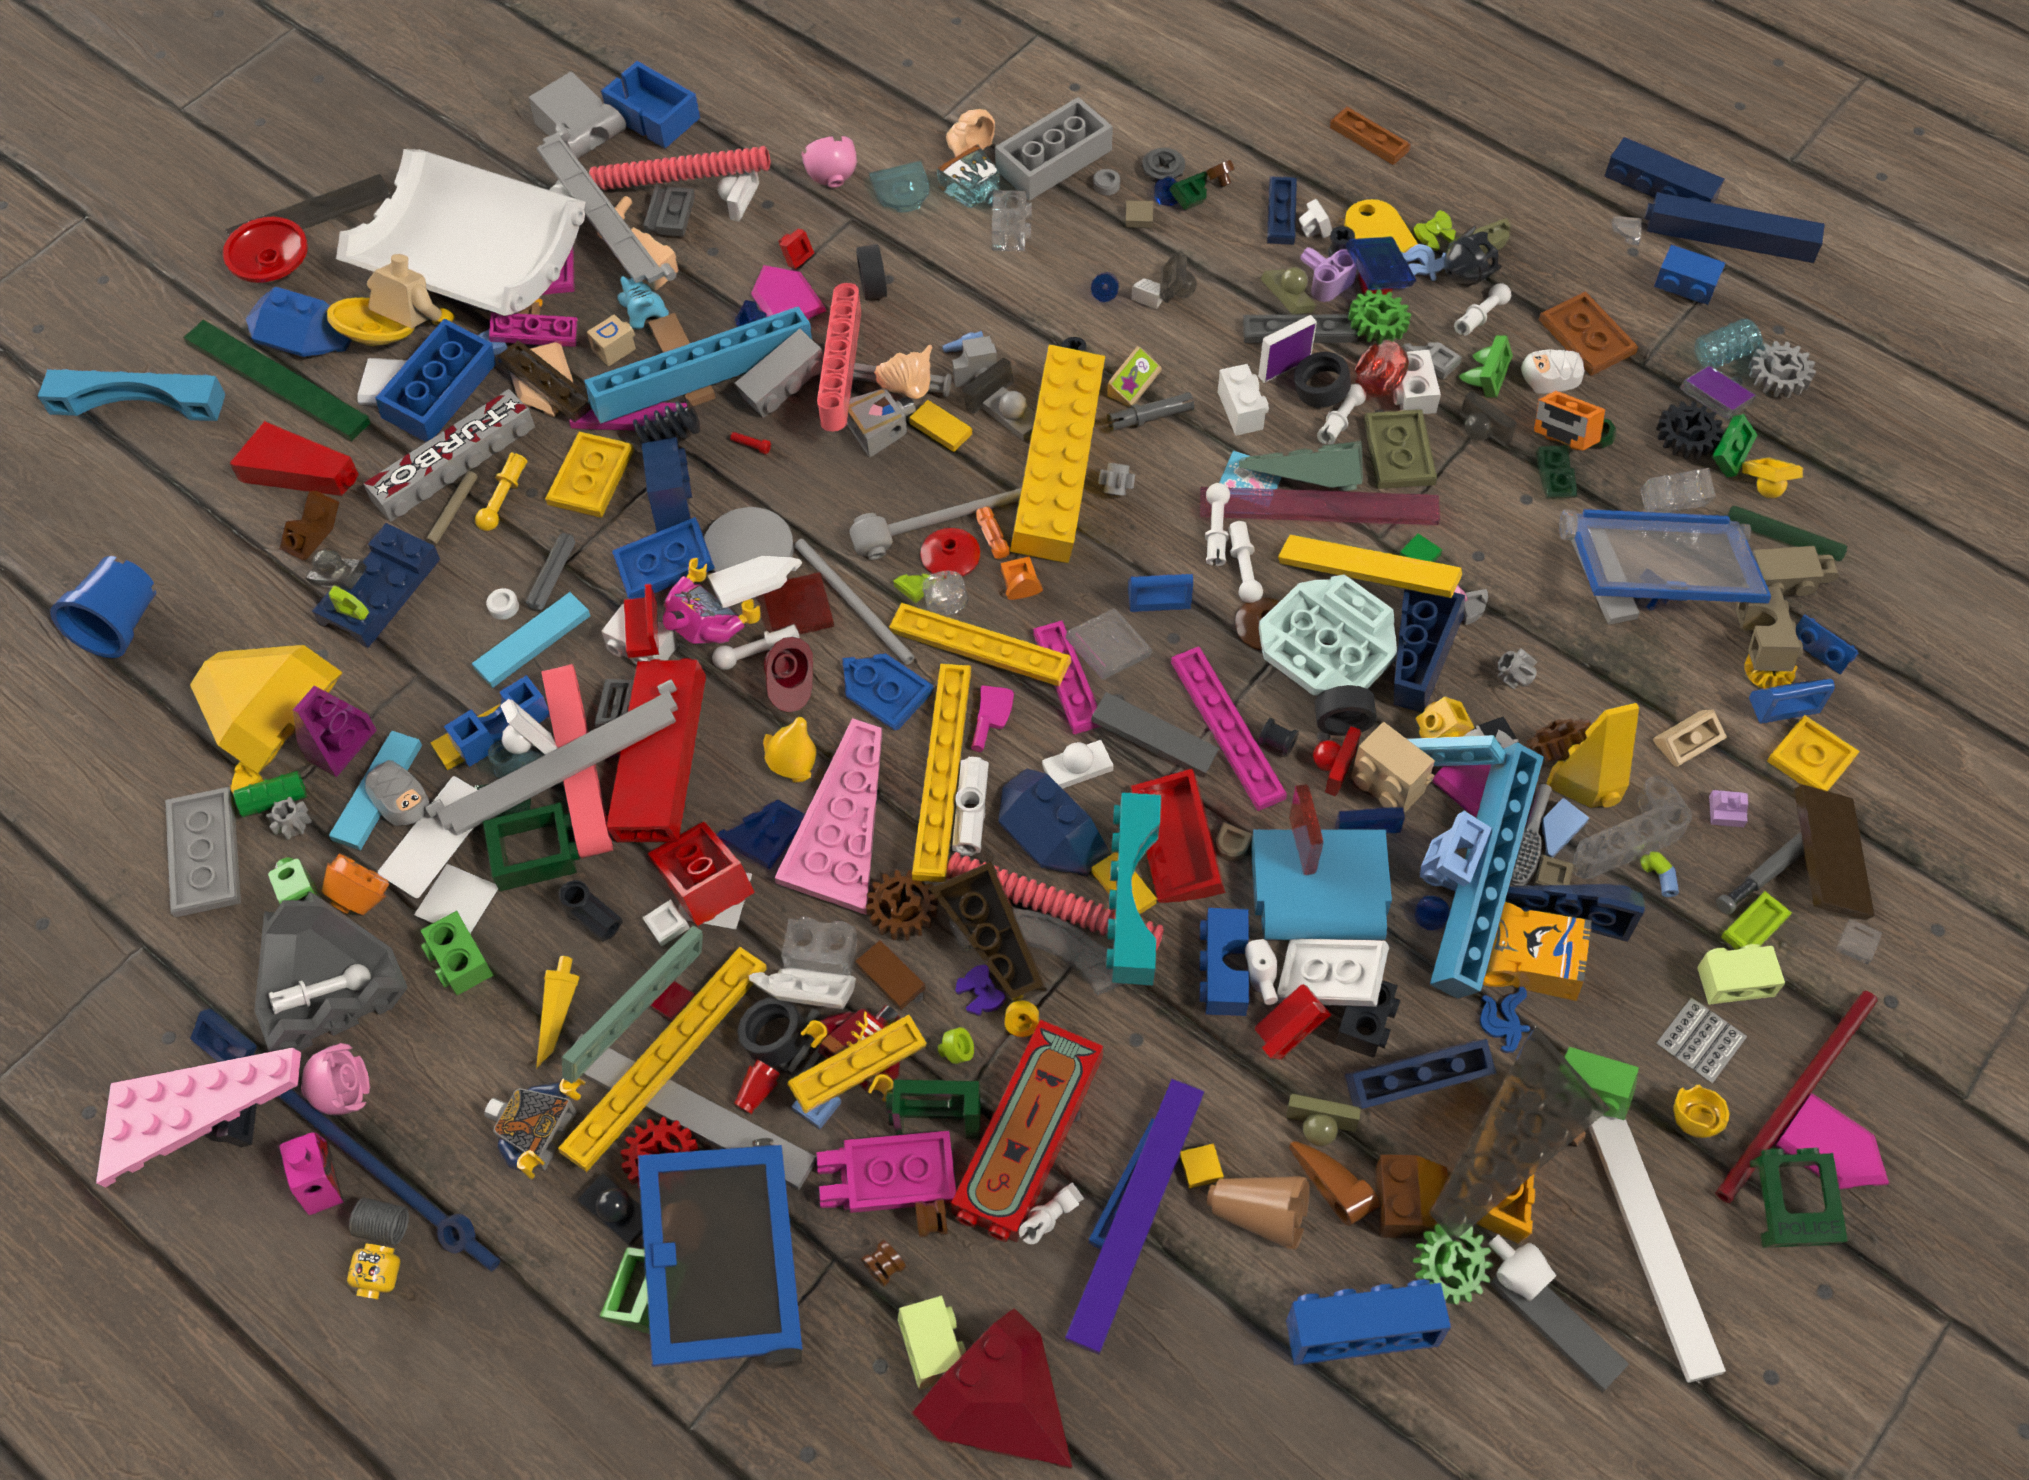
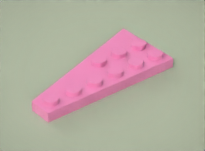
(179, 1106)

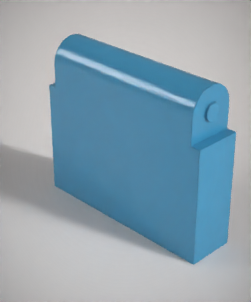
(1338, 902)

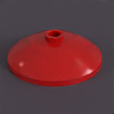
(265, 249)

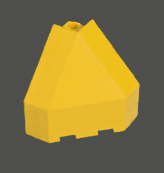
(253, 695)

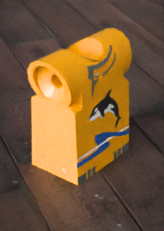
(1539, 952)

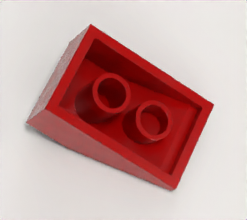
(702, 873)

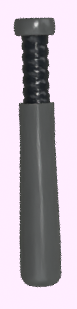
(1778, 862)

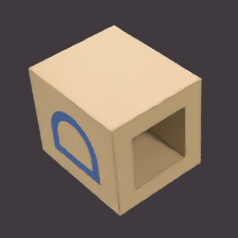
(611, 340)

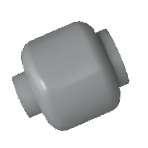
(870, 536)

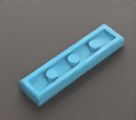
(531, 639)
(360, 813)

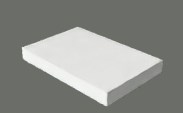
(1335, 970)

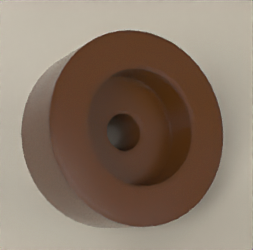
(1221, 172)

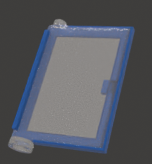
(1666, 555)

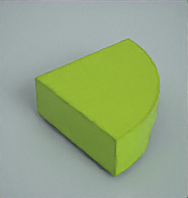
(911, 586)
(347, 603)

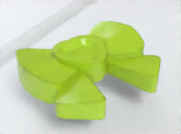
(1439, 224)

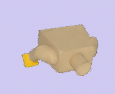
(403, 295)

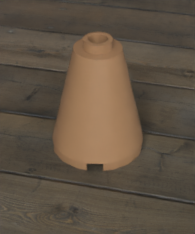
(1264, 1206)

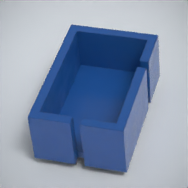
(652, 104)

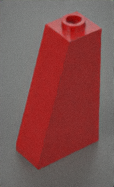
(292, 462)

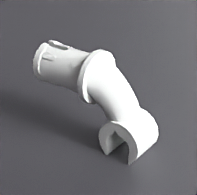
(1043, 1218)

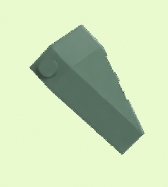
(1331, 466)

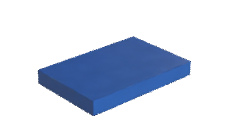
(662, 558)

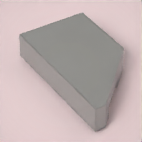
(1443, 358)

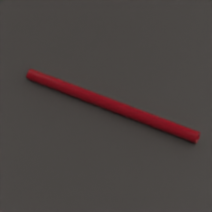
(1797, 1095)

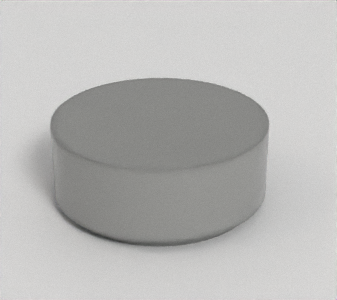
(1106, 182)

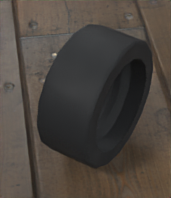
(871, 271)
(1319, 363)
(1345, 707)
(761, 1014)

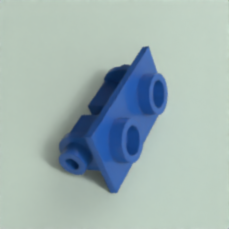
(1825, 645)

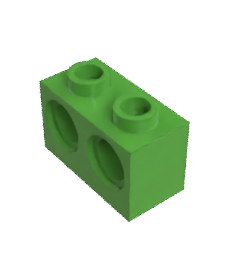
(457, 952)

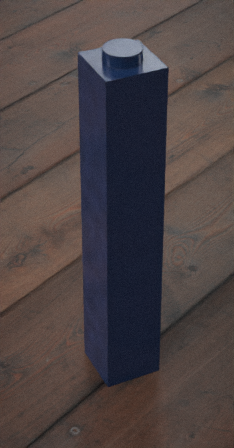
(1735, 227)

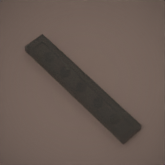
(332, 204)

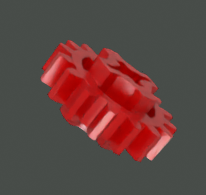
(654, 1141)

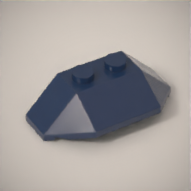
(1050, 824)

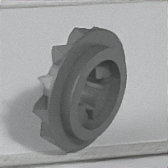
(1165, 157)

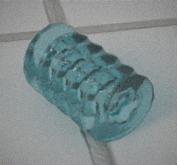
(1728, 343)

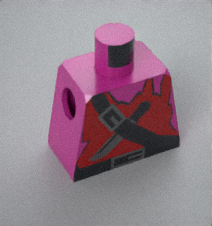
(307, 1164)

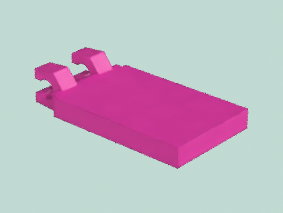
(889, 1172)

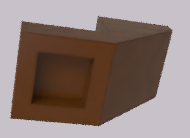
(306, 534)

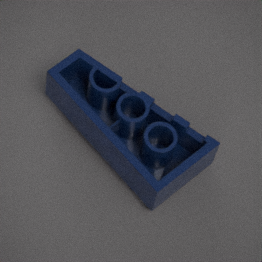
(1425, 640)

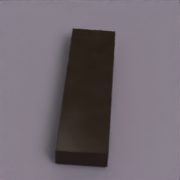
(545, 380)

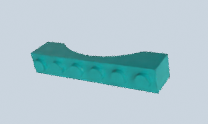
(1134, 945)

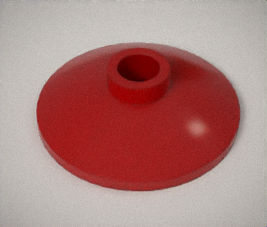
(961, 558)

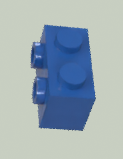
(1689, 274)

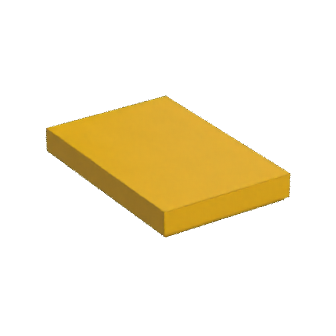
(590, 474)

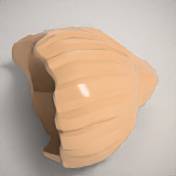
(971, 129)
(906, 373)

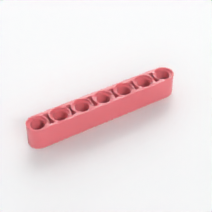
(839, 357)
(583, 788)

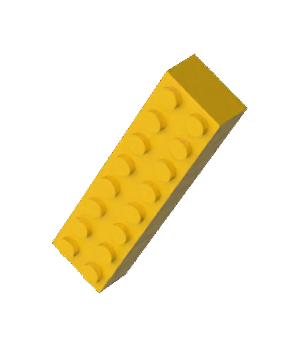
(1058, 454)

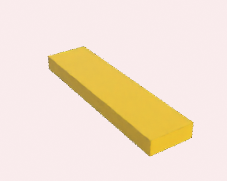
(856, 1064)

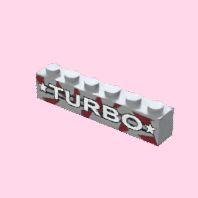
(449, 455)

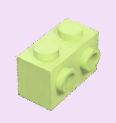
(1740, 974)
(930, 1339)

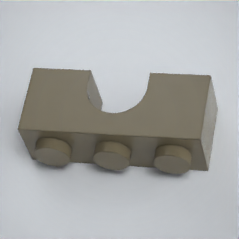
(1774, 638)

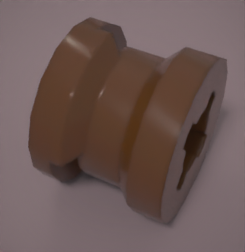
(927, 1218)
(886, 1260)

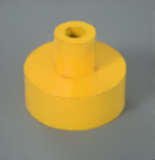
(1021, 1018)

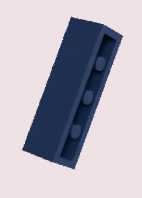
(1660, 173)
(1420, 1073)

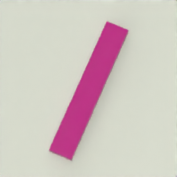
(1228, 728)

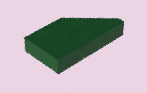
(1190, 191)

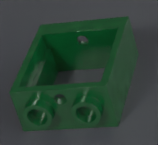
(536, 870)

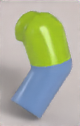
(1664, 869)

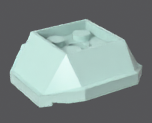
(1336, 614)

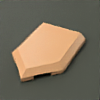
(554, 355)

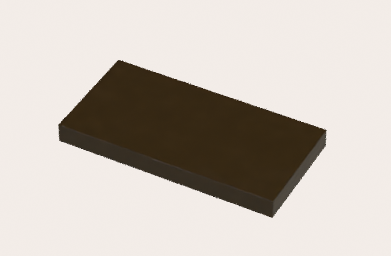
(1833, 852)

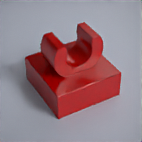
(796, 248)

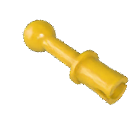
(487, 518)

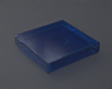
(1380, 263)

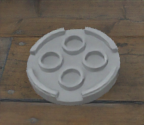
(747, 535)

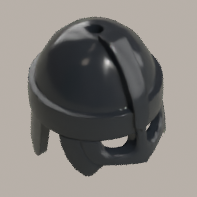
(1466, 260)

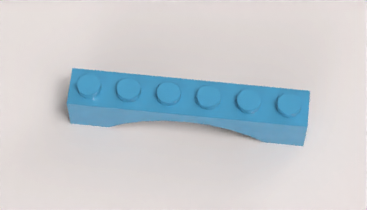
(79, 391)

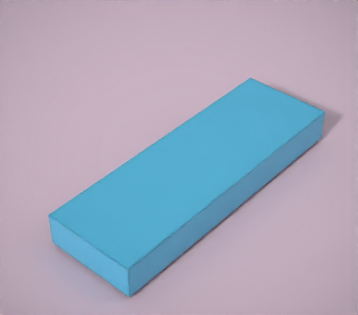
(1462, 750)

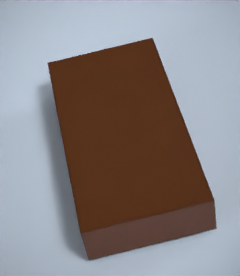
(890, 975)

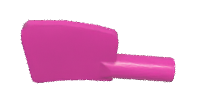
(993, 712)

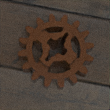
(1558, 737)
(911, 915)

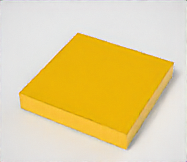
(1813, 755)

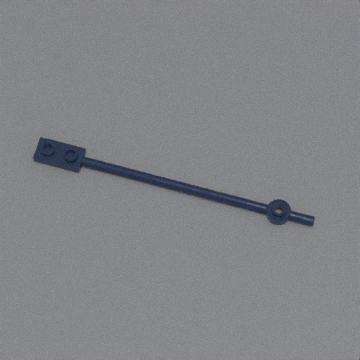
(454, 1232)

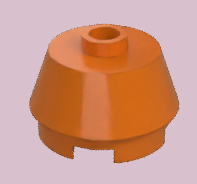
(353, 886)

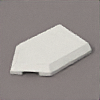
(376, 377)
(751, 578)
(806, 987)

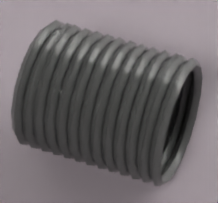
(378, 1221)

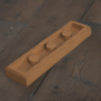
(670, 336)

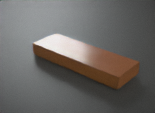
(1370, 135)

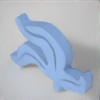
(1426, 257)

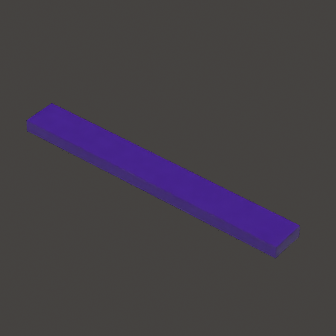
(1134, 1217)

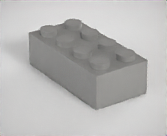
(1054, 148)

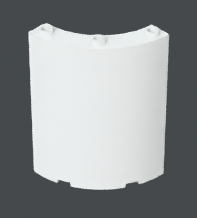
(469, 232)

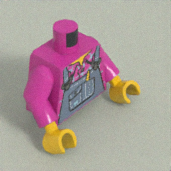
(699, 614)

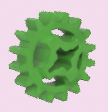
(1379, 316)
(1457, 1265)

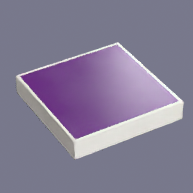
(1286, 348)

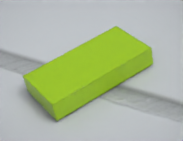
(1757, 922)

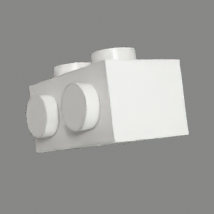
(1242, 399)

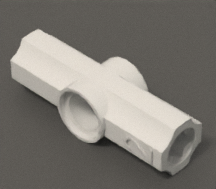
(969, 821)

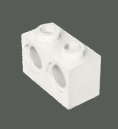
(1419, 385)

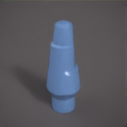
(957, 345)

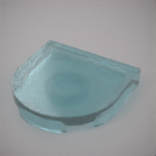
(901, 186)

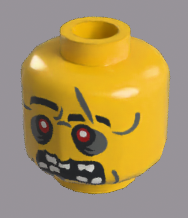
(373, 1270)

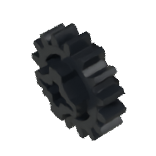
(1689, 430)

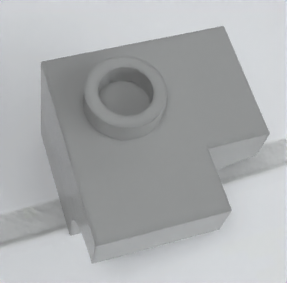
(977, 357)

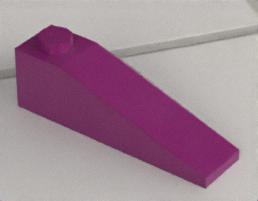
(330, 730)

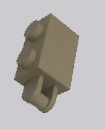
(1795, 569)

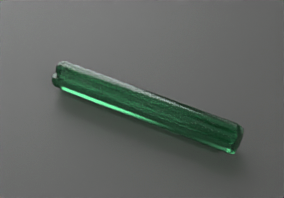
(1787, 533)

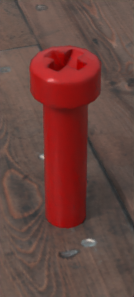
(763, 446)

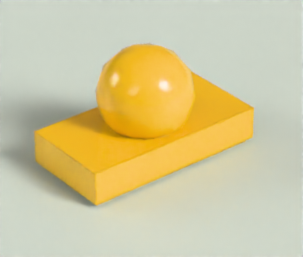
(1772, 475)

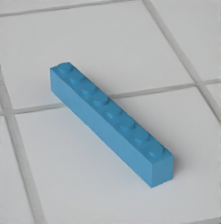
(690, 366)
(1479, 904)

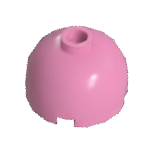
(830, 161)
(335, 1081)

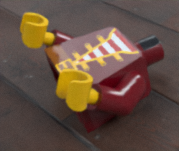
(850, 1028)

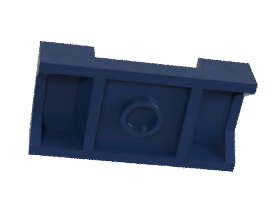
(392, 575)

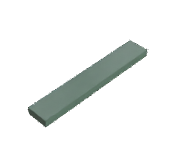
(631, 1005)

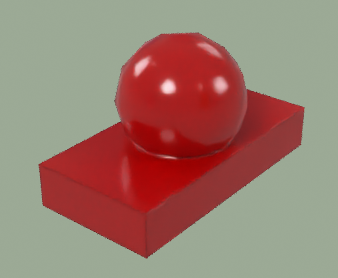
(1336, 759)

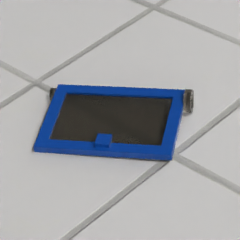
(719, 1256)

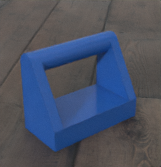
(1160, 592)
(1791, 700)

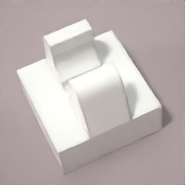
(1315, 220)

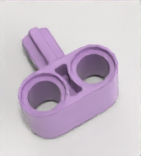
(1330, 274)

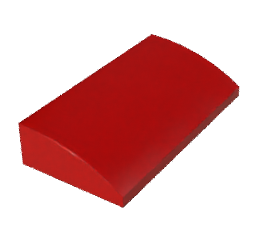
(1184, 855)

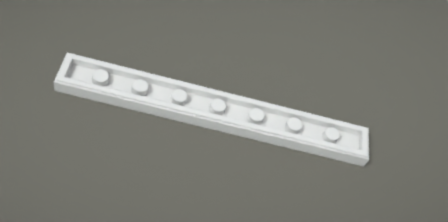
(1656, 1250)

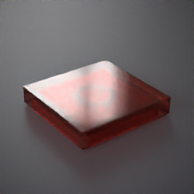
(800, 603)
(1306, 829)

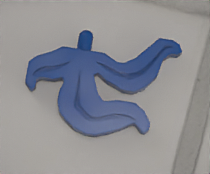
(1497, 1027)

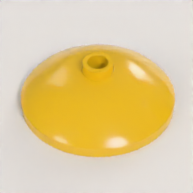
(359, 323)

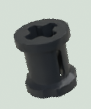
(1339, 238)
(1278, 737)

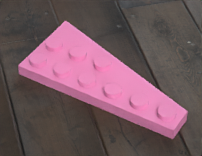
(836, 835)

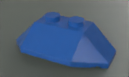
(294, 324)

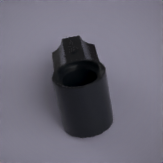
(590, 911)

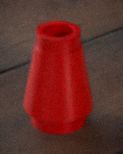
(756, 1086)

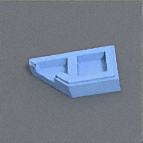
(1561, 826)

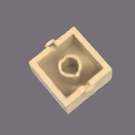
(1392, 768)

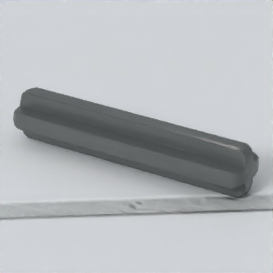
(550, 571)

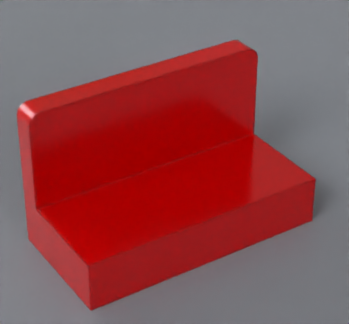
(641, 625)
(1291, 1022)

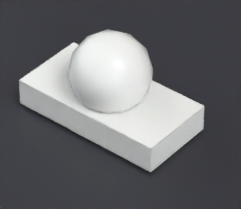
(738, 192)
(524, 731)
(1078, 763)

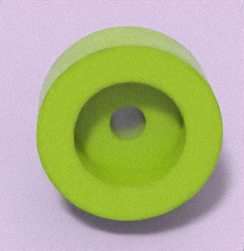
(957, 1046)

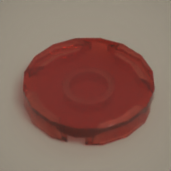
(1382, 368)

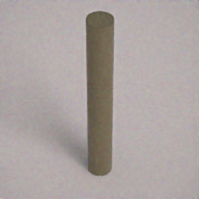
(451, 508)

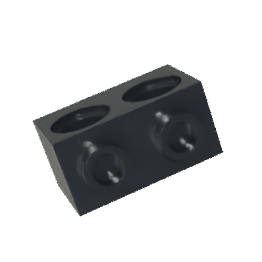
(1371, 1018)

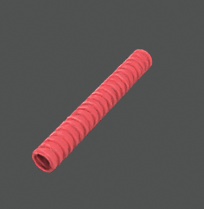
(681, 168)
(1048, 899)

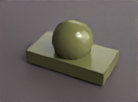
(1289, 289)
(1322, 1118)

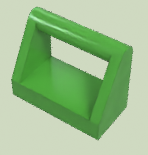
(639, 1316)

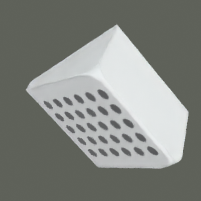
(1147, 293)

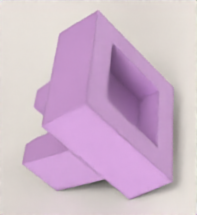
(1728, 808)

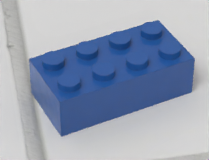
(436, 380)
(1367, 1322)

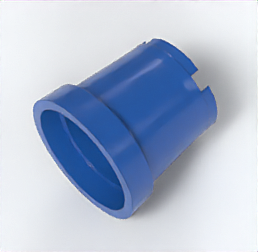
(105, 607)

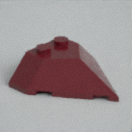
(999, 1397)

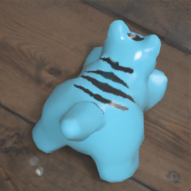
(640, 302)

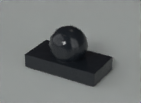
(614, 1209)

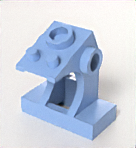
(1442, 862)

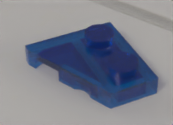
(764, 833)

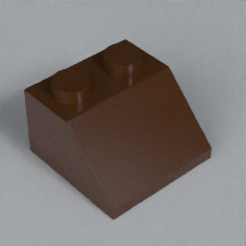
(1406, 1194)

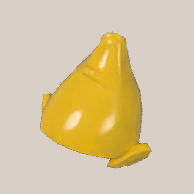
(791, 751)

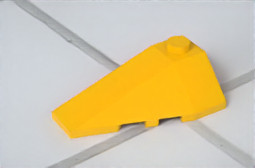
(1601, 764)

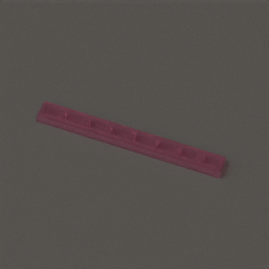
(1327, 506)

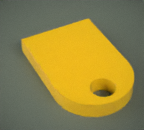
(1382, 223)

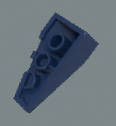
(1611, 908)

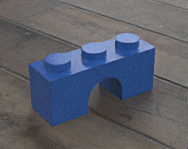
(475, 734)
(1225, 989)

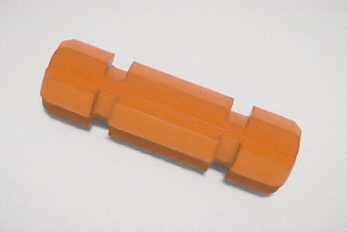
(992, 532)

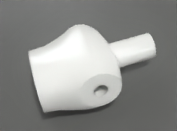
(1262, 969)
(1523, 1269)

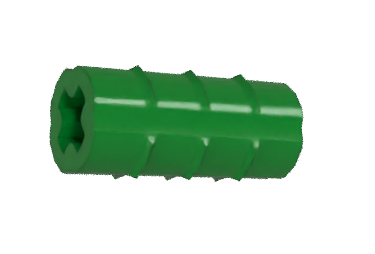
(263, 795)

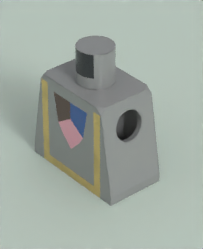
(878, 419)

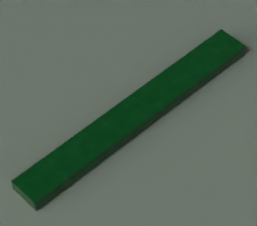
(277, 380)

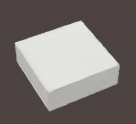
(666, 922)

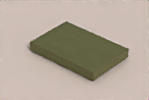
(1400, 449)

